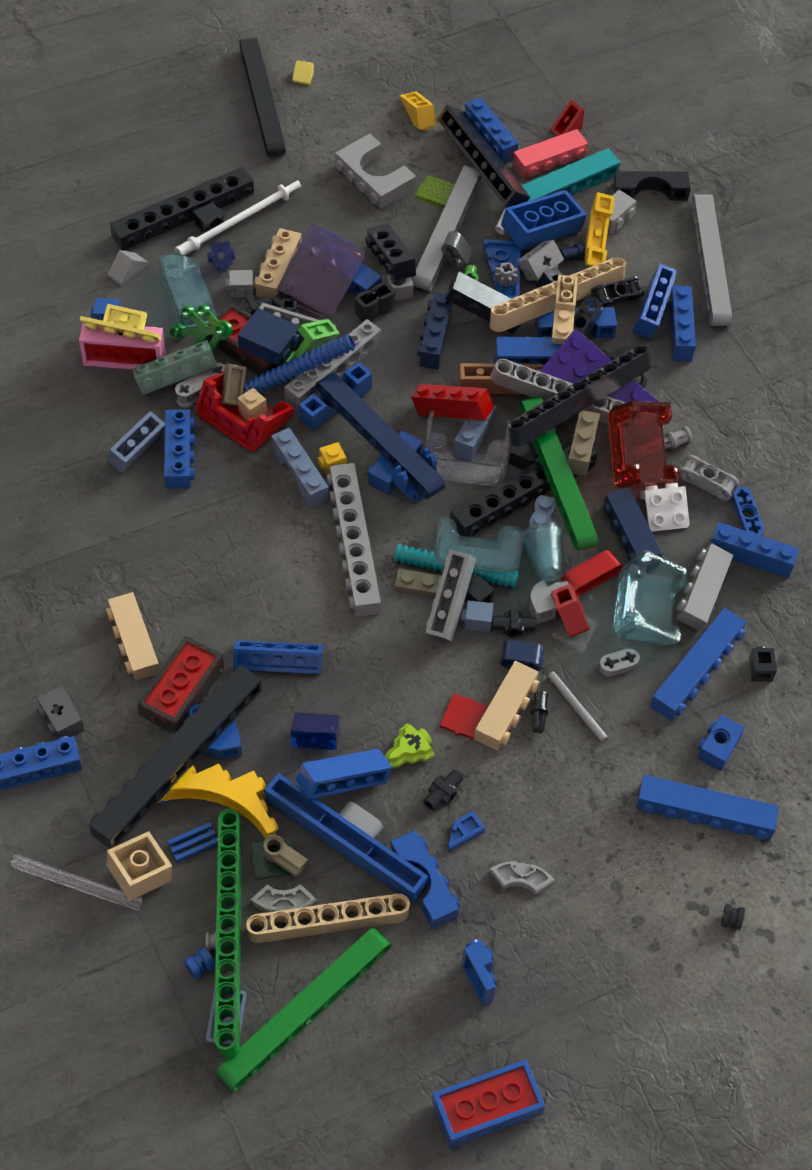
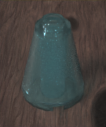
(545, 549)

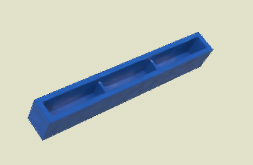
(346, 838)

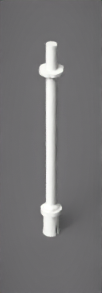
(193, 243)

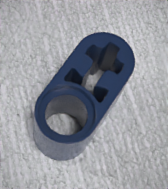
(522, 652)

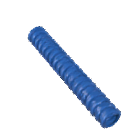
(301, 364)

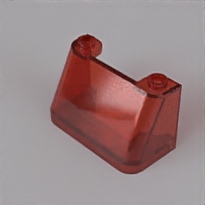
(640, 445)

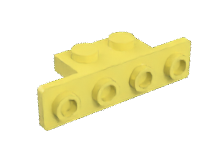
(122, 320)

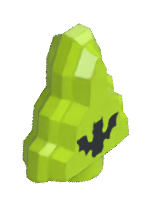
(410, 747)

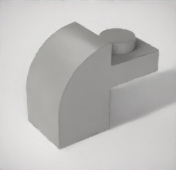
(542, 601)

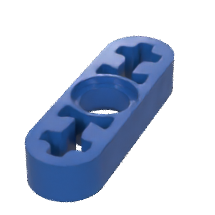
(749, 505)

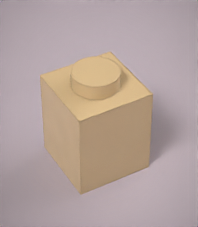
(252, 404)

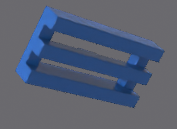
(189, 835)

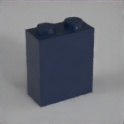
(269, 337)

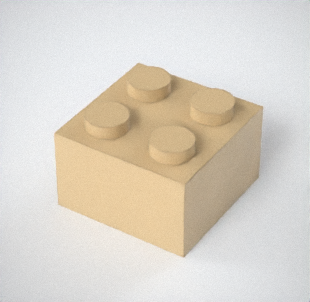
(139, 866)

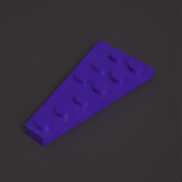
(579, 358)

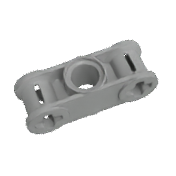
(192, 386)
(708, 477)

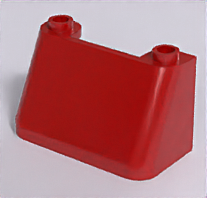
(248, 433)

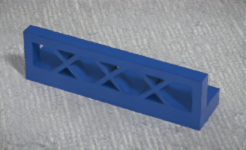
(278, 656)

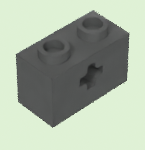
(55, 703)

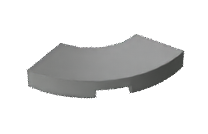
(523, 875)
(273, 900)

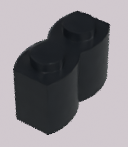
(375, 301)

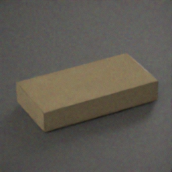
(233, 384)

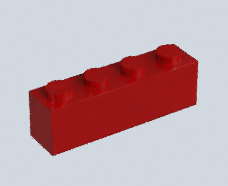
(452, 401)

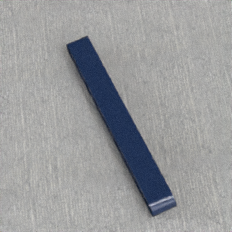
(380, 435)

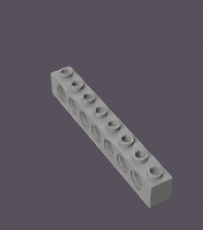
(362, 603)

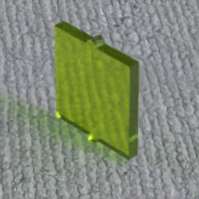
(435, 191)

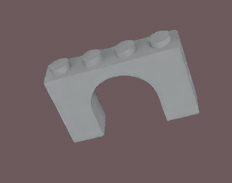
(379, 189)

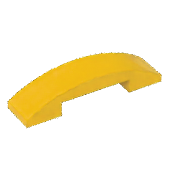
(598, 229)

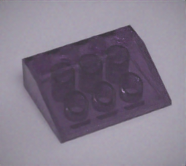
(321, 271)

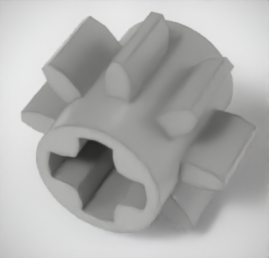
(506, 274)

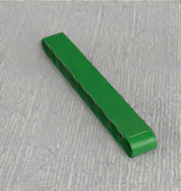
(563, 485)
(303, 1009)

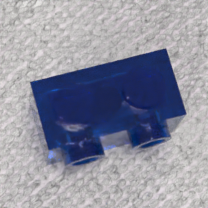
(315, 731)

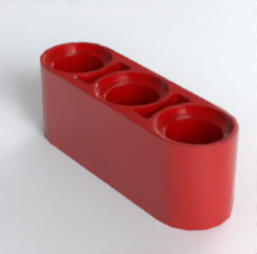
(593, 572)

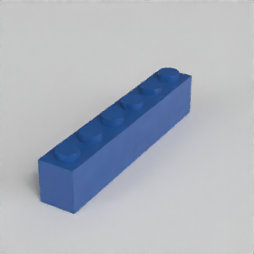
(698, 664)
(707, 807)

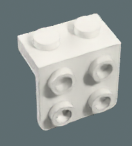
(666, 507)

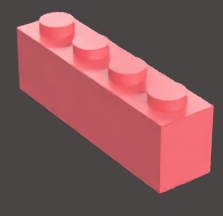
(550, 154)

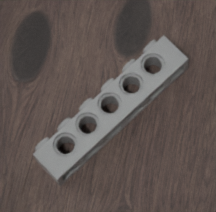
(366, 339)

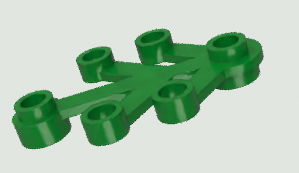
(221, 329)

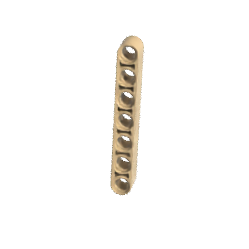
(320, 926)

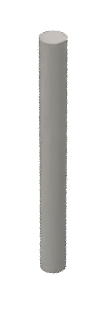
(576, 705)

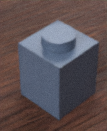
(477, 616)

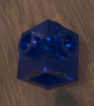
(221, 247)

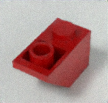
(570, 610)

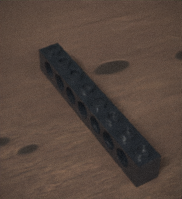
(180, 208)
(513, 487)

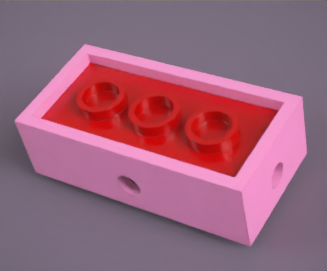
(118, 351)

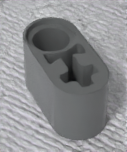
(457, 250)

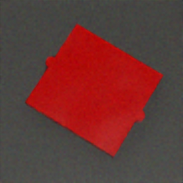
(463, 716)

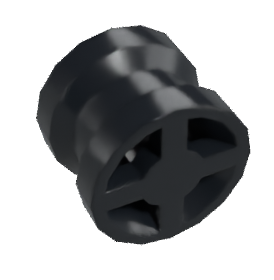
(732, 917)

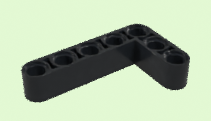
(591, 318)

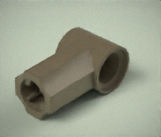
(285, 857)

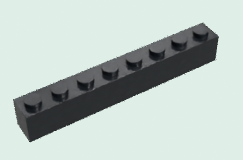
(482, 157)

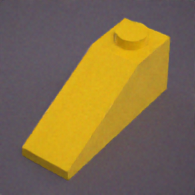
(419, 110)

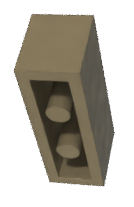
(583, 442)

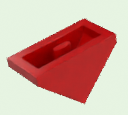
(569, 119)

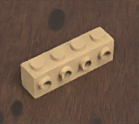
(277, 261)

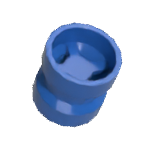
(199, 963)

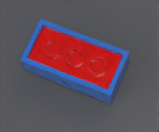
(488, 1103)

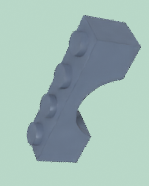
(310, 482)

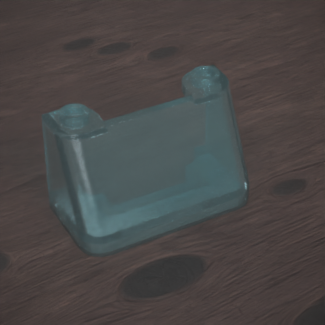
(490, 554)
(647, 600)

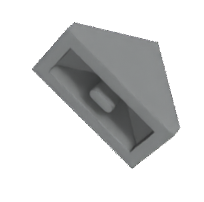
(126, 267)

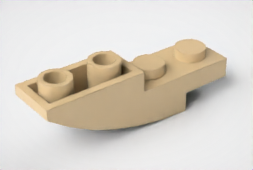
(564, 308)

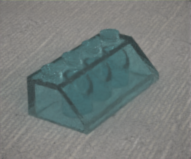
(185, 285)

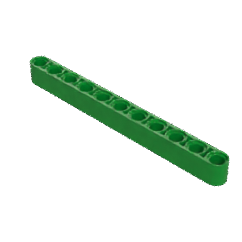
(230, 939)

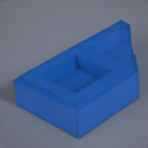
(464, 830)

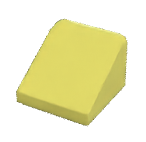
(303, 72)

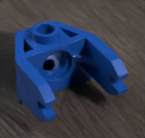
(400, 478)

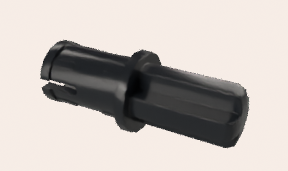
(539, 712)

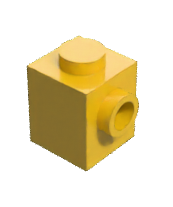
(330, 455)

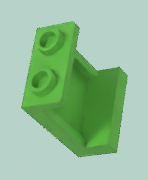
(314, 335)

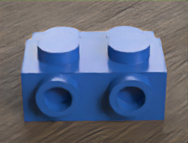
(477, 966)

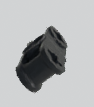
(618, 291)

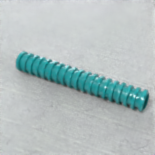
(428, 560)

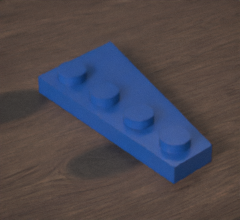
(503, 252)

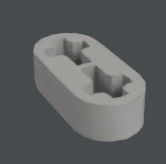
(619, 663)

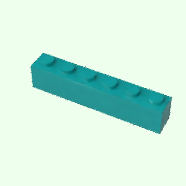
(575, 176)

